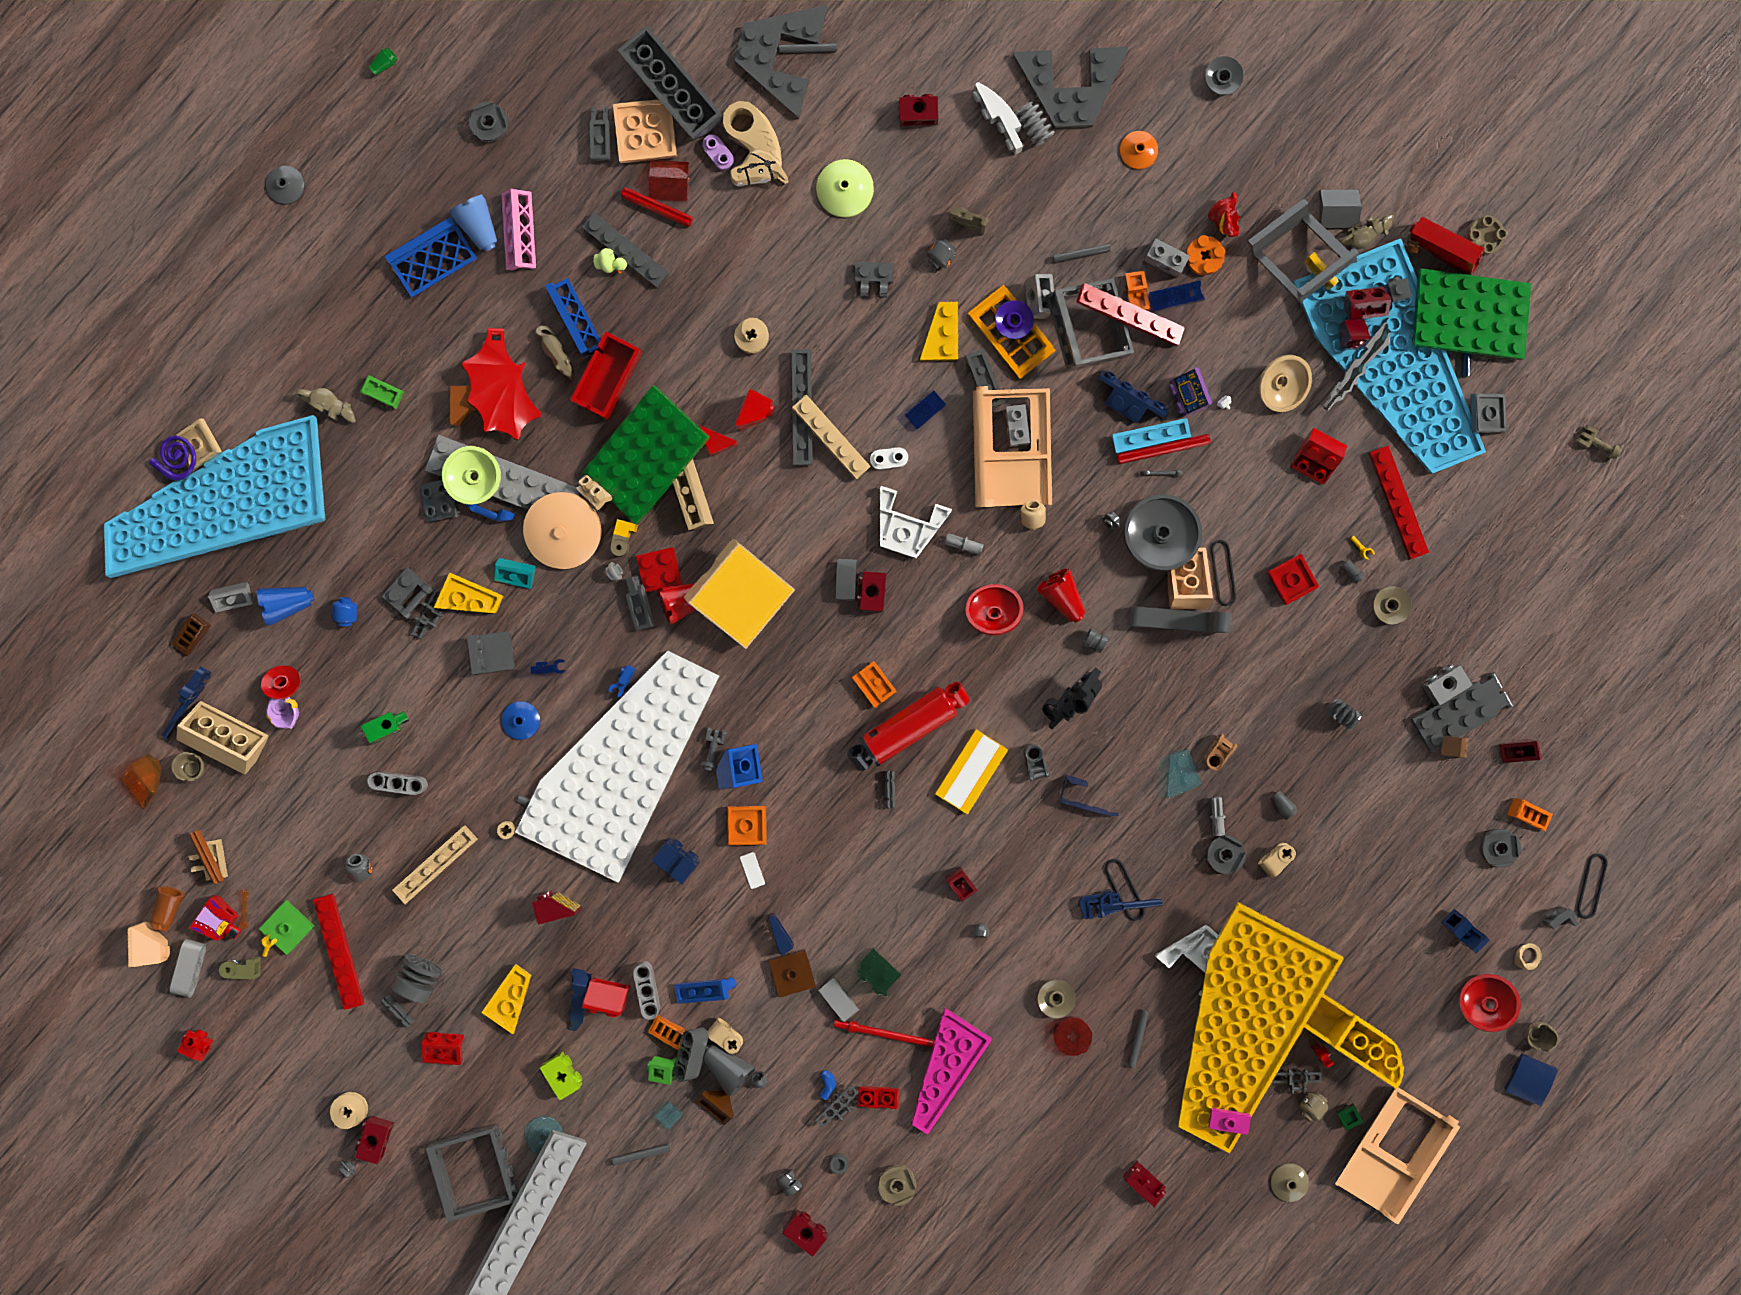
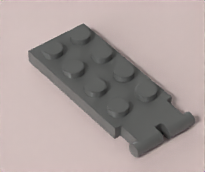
(1462, 712)

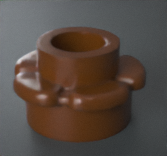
(1412, 247)

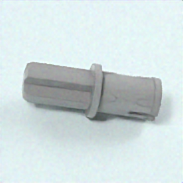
(964, 544)
(1217, 817)

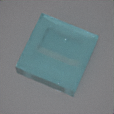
(669, 1115)

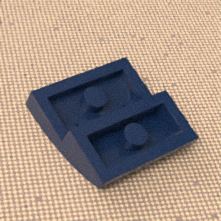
(1531, 1079)

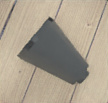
(727, 1068)

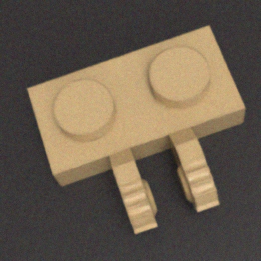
(217, 851)

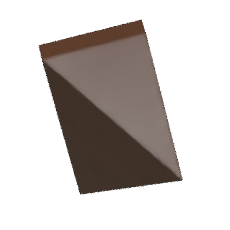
(717, 1104)

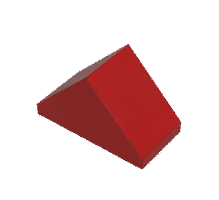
(717, 442)

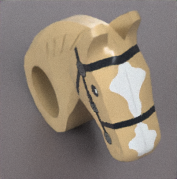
(764, 159)

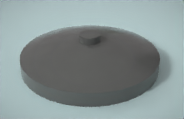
(1163, 532)

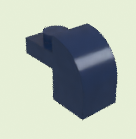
(1464, 931)

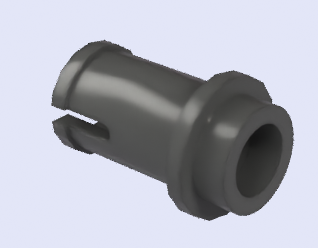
(1352, 571)

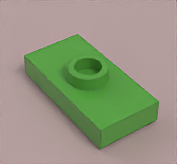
(382, 391)

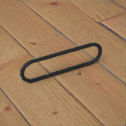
(1231, 572)
(1600, 886)
(1116, 890)

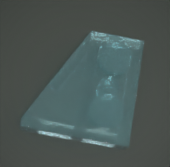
(1181, 774)

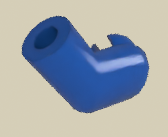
(829, 1083)

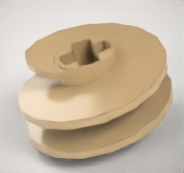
(747, 327)
(347, 1119)

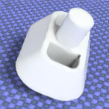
(1224, 402)

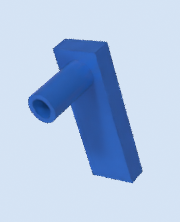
(704, 990)

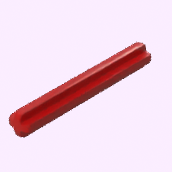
(657, 207)

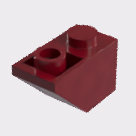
(1353, 334)

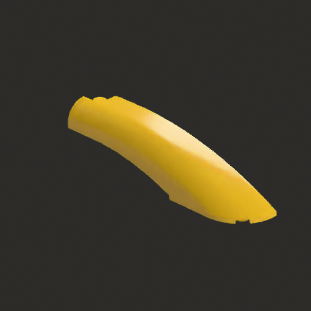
(1357, 1040)

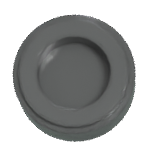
(838, 1163)

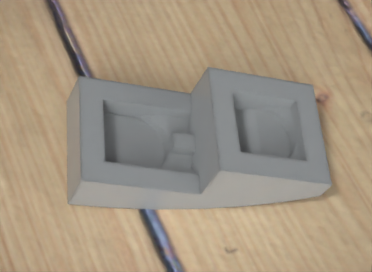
(838, 1000)

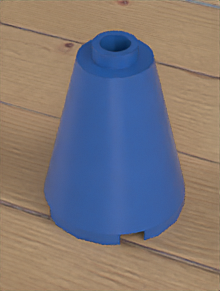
(283, 602)

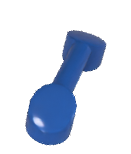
(502, 516)

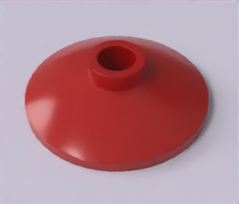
(278, 676)

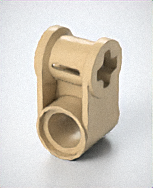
(1275, 861)
(723, 1035)

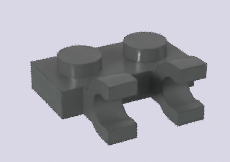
(874, 273)

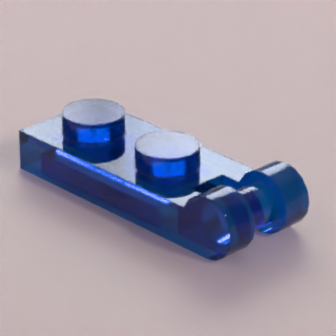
(1176, 296)

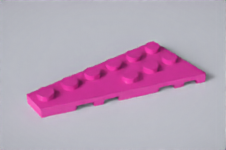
(952, 1058)

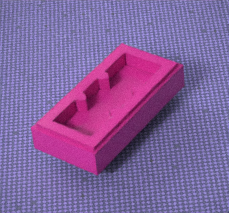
(1229, 1121)

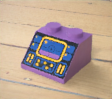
(1190, 392)

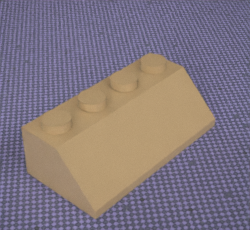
(221, 737)

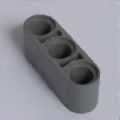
(690, 1054)

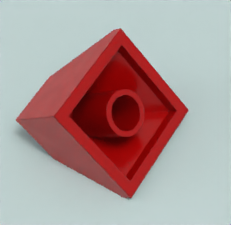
(754, 410)

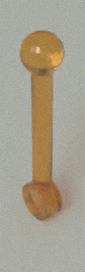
(243, 925)

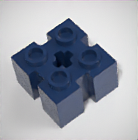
(676, 860)

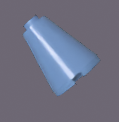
(476, 222)

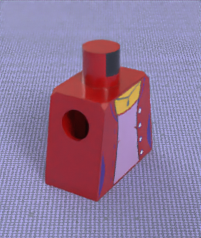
(216, 920)

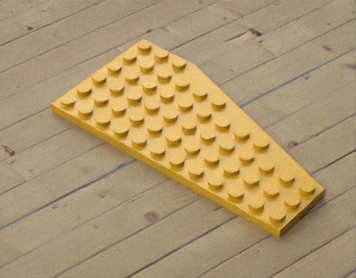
(1250, 1013)

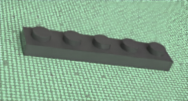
(625, 249)

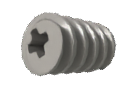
(1034, 124)

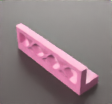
(512, 235)

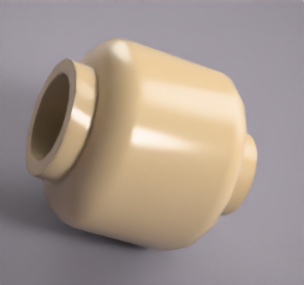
(1033, 514)

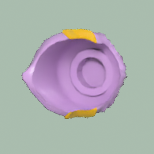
(282, 712)

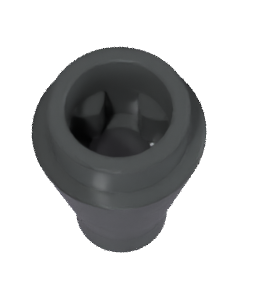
(1284, 805)

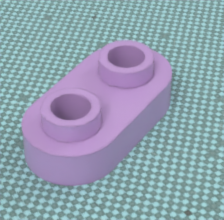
(717, 152)

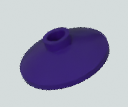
(1017, 310)

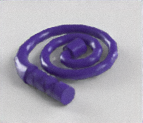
(177, 455)

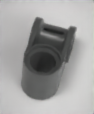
(1035, 766)

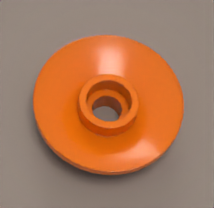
(1138, 159)

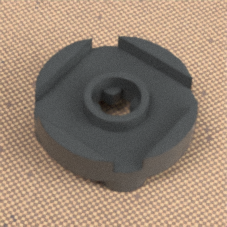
(498, 128)
(1509, 854)
(1226, 865)

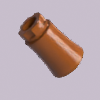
(165, 907)

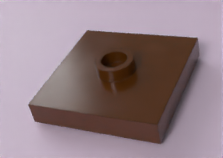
(792, 973)

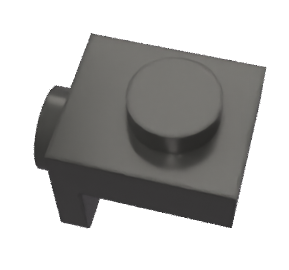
(1558, 916)

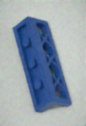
(566, 316)

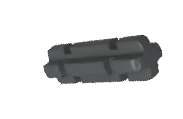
(889, 789)
(397, 1011)

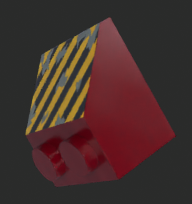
(553, 907)

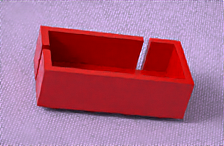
(606, 376)

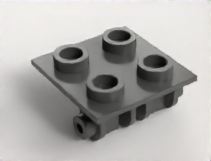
(438, 502)

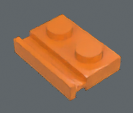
(874, 684)

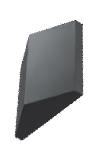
(1339, 208)

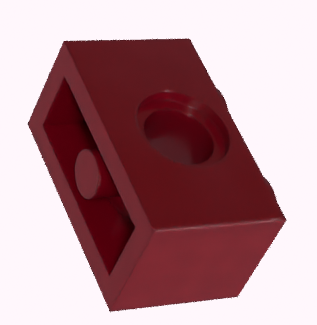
(909, 117)
(874, 579)
(381, 1131)
(811, 1242)

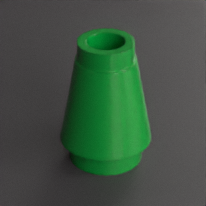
(383, 61)

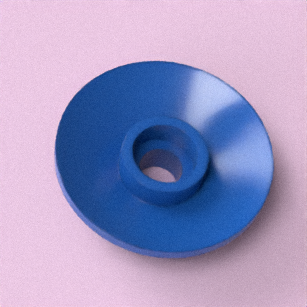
(529, 716)

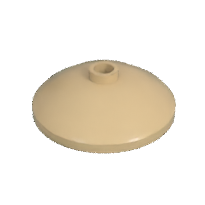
(1293, 383)

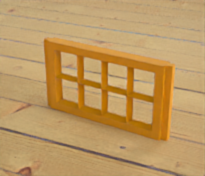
(1033, 360)

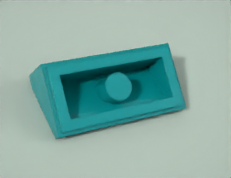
(514, 573)

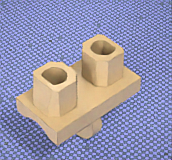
(593, 492)

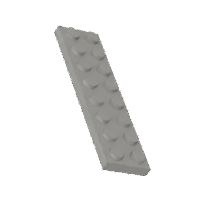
(517, 483)

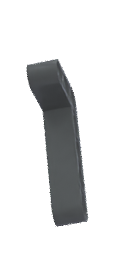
(1180, 619)

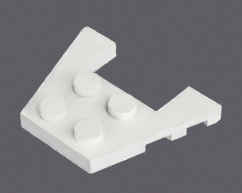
(904, 532)
(1194, 946)

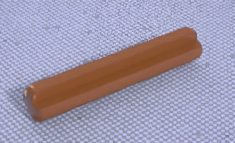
(206, 857)

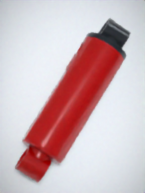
(908, 726)

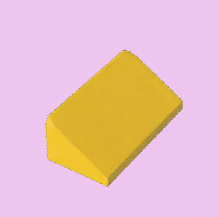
(1317, 266)

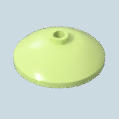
(849, 200)
(459, 470)

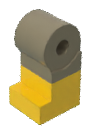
(621, 537)

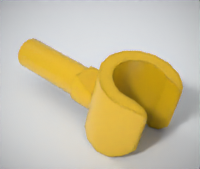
(1362, 549)
(267, 944)

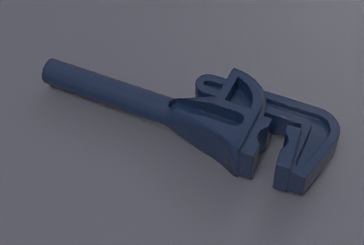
(188, 694)
(1109, 904)

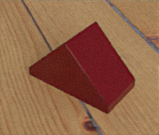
(1520, 751)
(961, 884)

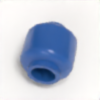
(344, 611)

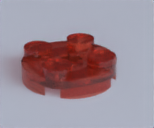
(1080, 1044)

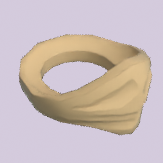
(1528, 966)

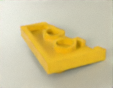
(943, 334)
(467, 596)
(508, 1000)

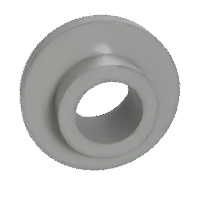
(614, 571)

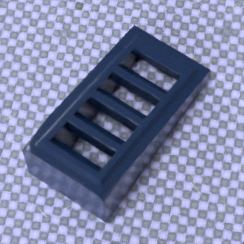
(782, 938)

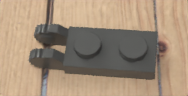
(600, 136)

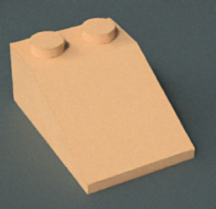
(1191, 584)

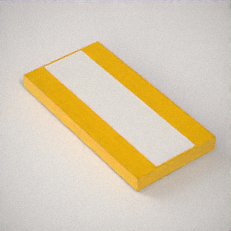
(971, 771)

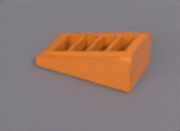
(1518, 809)
(665, 1038)

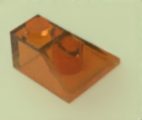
(143, 779)

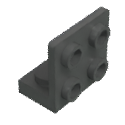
(491, 652)

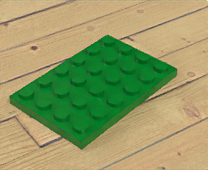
(1471, 314)
(646, 454)

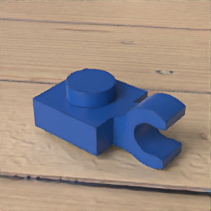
(625, 676)

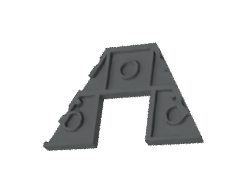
(760, 46)
(1076, 105)

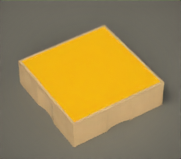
(739, 593)

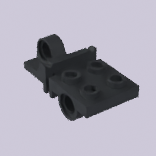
(1074, 699)

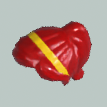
(1226, 216)

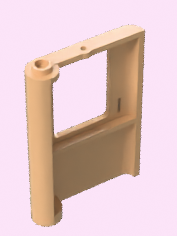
(1012, 476)

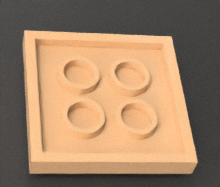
(644, 131)

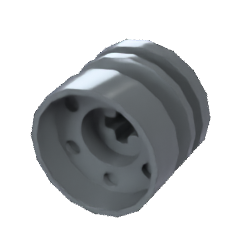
(416, 978)

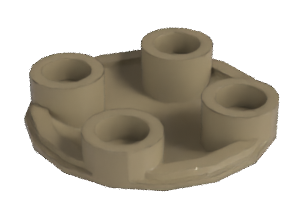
(1487, 233)

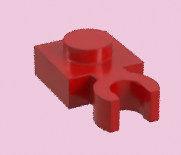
(1322, 1054)

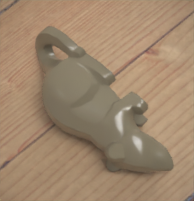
(1363, 235)
(554, 350)
(326, 401)

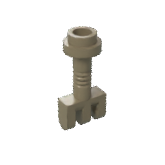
(1613, 452)

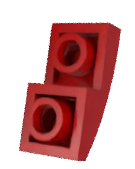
(878, 1097)

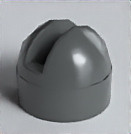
(981, 930)
(759, 1079)

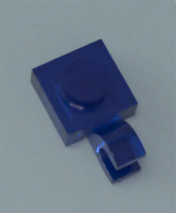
(543, 667)

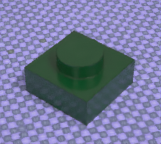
(1349, 1117)

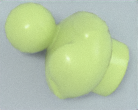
(606, 261)

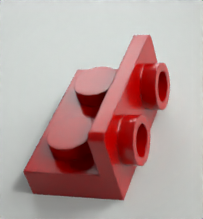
(442, 1048)

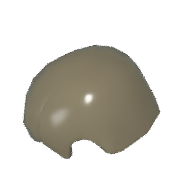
(187, 767)
(1541, 1036)

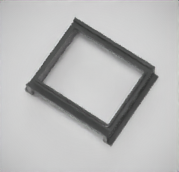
(1284, 224)

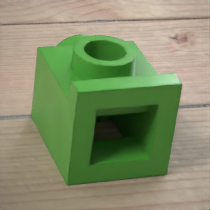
(661, 1070)

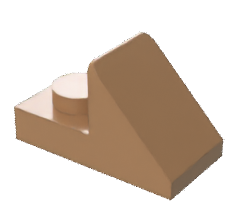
(1454, 746)

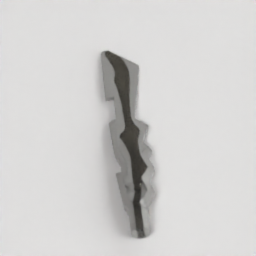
(1357, 368)

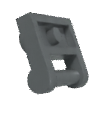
(403, 588)

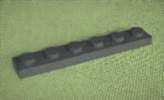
(800, 387)

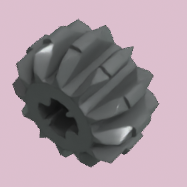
(1343, 714)

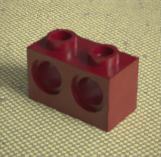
(1367, 303)

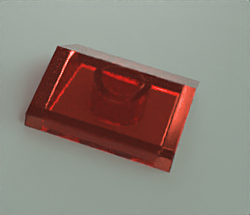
(668, 180)

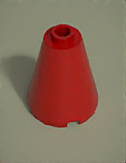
(1063, 595)
(673, 602)

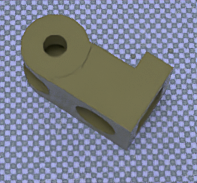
(241, 970)

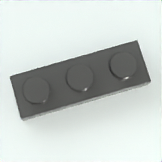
(983, 373)

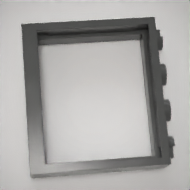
(1065, 330)
(443, 1183)

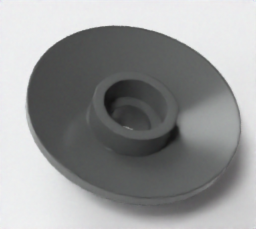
(1227, 67)
(291, 190)

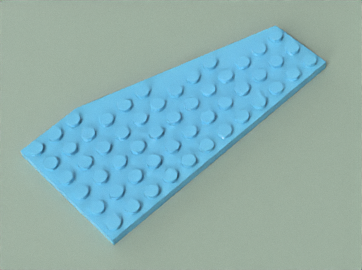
(1404, 382)
(235, 498)

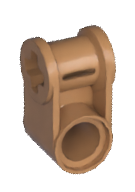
(1220, 751)

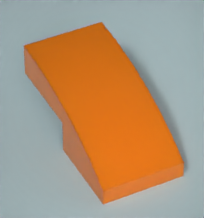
(1137, 289)

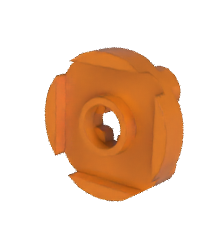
(1216, 253)

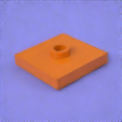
(747, 825)

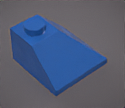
(739, 767)

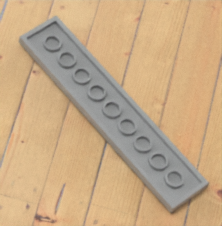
(527, 1215)

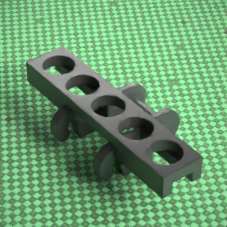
(428, 620)
(1305, 1080)
(836, 1112)

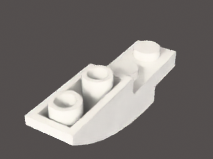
(996, 110)

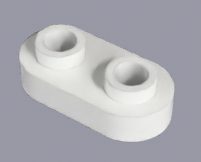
(889, 458)

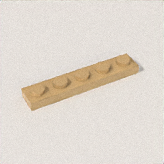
(830, 437)
(435, 864)

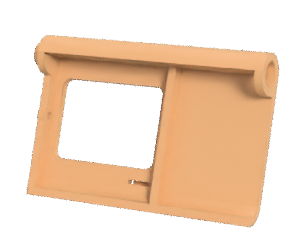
(1384, 1179)

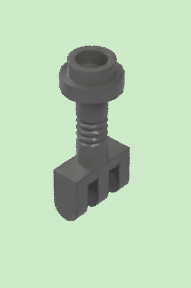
(709, 764)

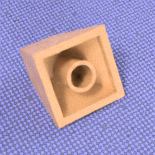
(146, 945)

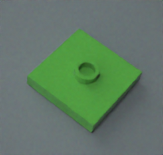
(287, 927)

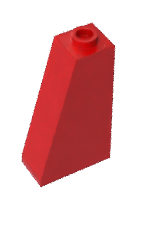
(1447, 246)

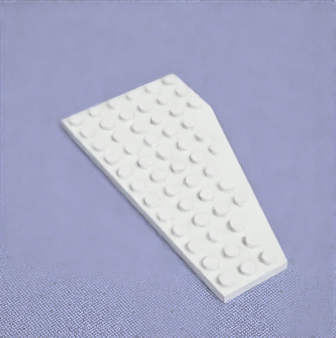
(613, 778)

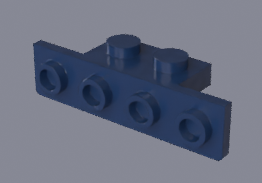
(1129, 400)

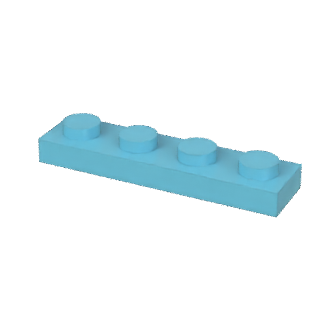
(1151, 435)

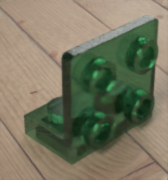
(878, 972)

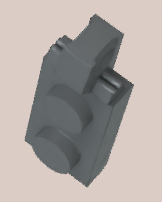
(639, 604)

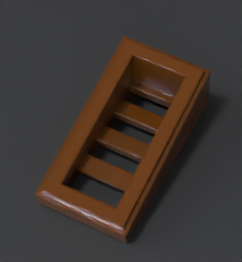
(204, 626)

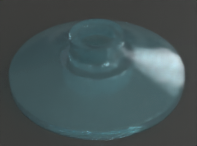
(539, 1126)

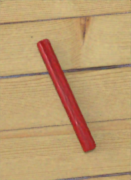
(1163, 449)

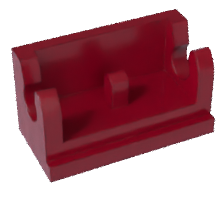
(1145, 1183)

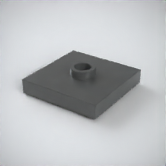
(1488, 413)

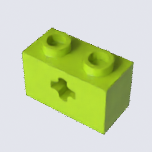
(562, 1085)

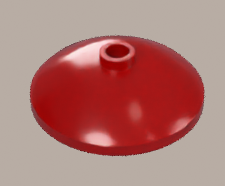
(990, 601)
(1494, 990)

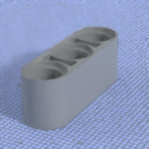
(406, 783)
(188, 968)
(646, 999)

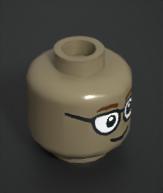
(1313, 1106)

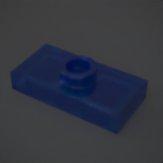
(925, 410)

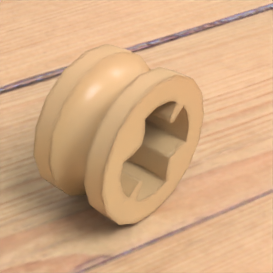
(502, 825)

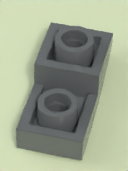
(846, 580)

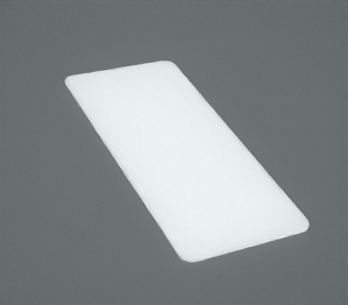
(752, 870)

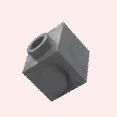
(1398, 290)

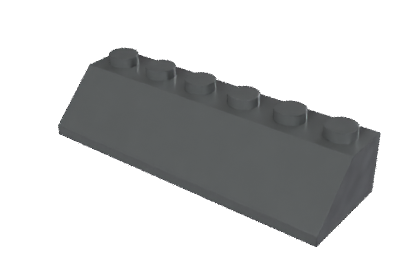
(671, 83)

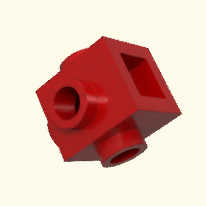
(195, 1044)

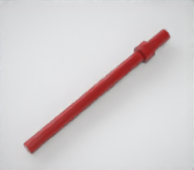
(854, 1027)

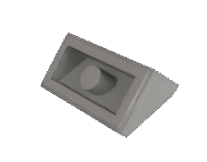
(230, 597)

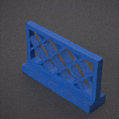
(423, 241)

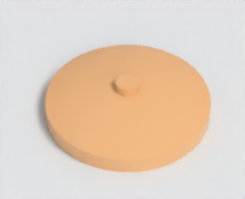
(562, 530)

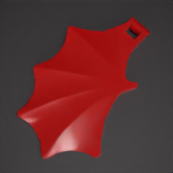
(498, 388)

